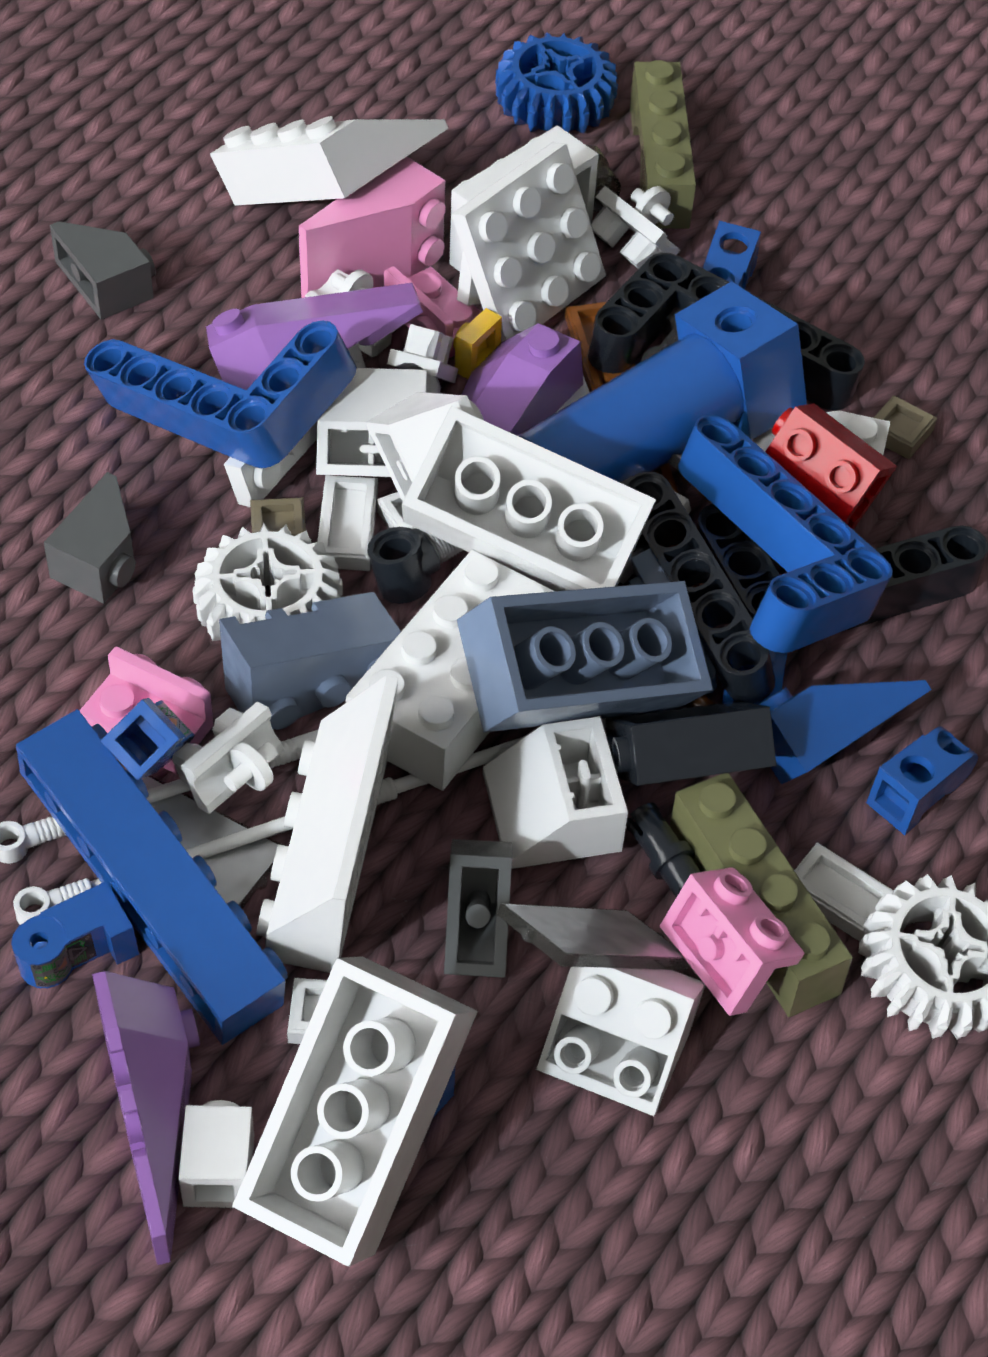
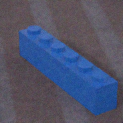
(153, 876)

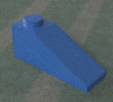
(829, 718)

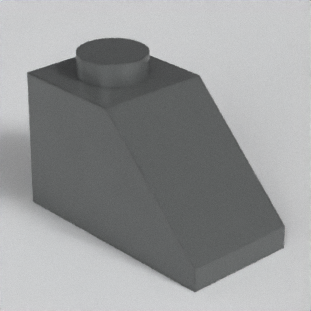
(103, 266)
(93, 544)
(476, 889)

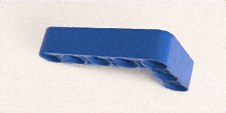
(249, 424)
(830, 569)

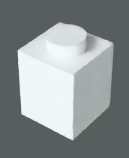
(215, 1153)

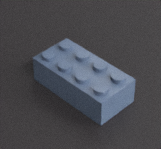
(583, 654)

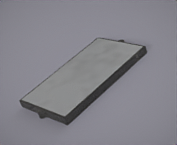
(237, 870)
(592, 937)

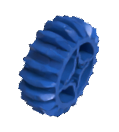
(556, 83)

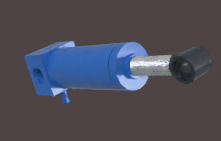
(729, 362)

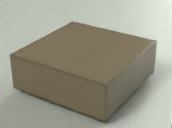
(907, 427)
(277, 514)

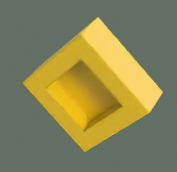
(476, 341)

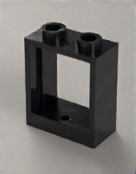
(691, 742)

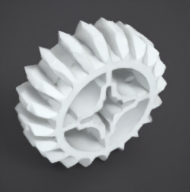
(239, 570)
(915, 971)

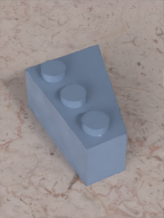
(306, 657)

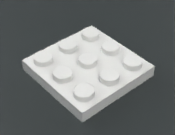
(530, 241)

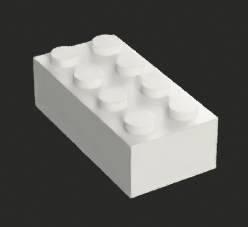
(435, 703)
(354, 1109)

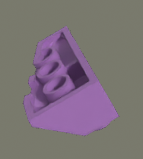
(252, 337)
(526, 378)
(152, 1075)

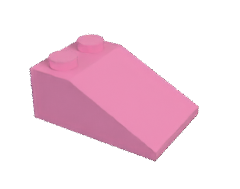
(378, 226)

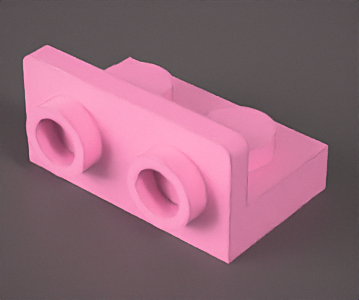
(438, 301)
(138, 678)
(729, 936)

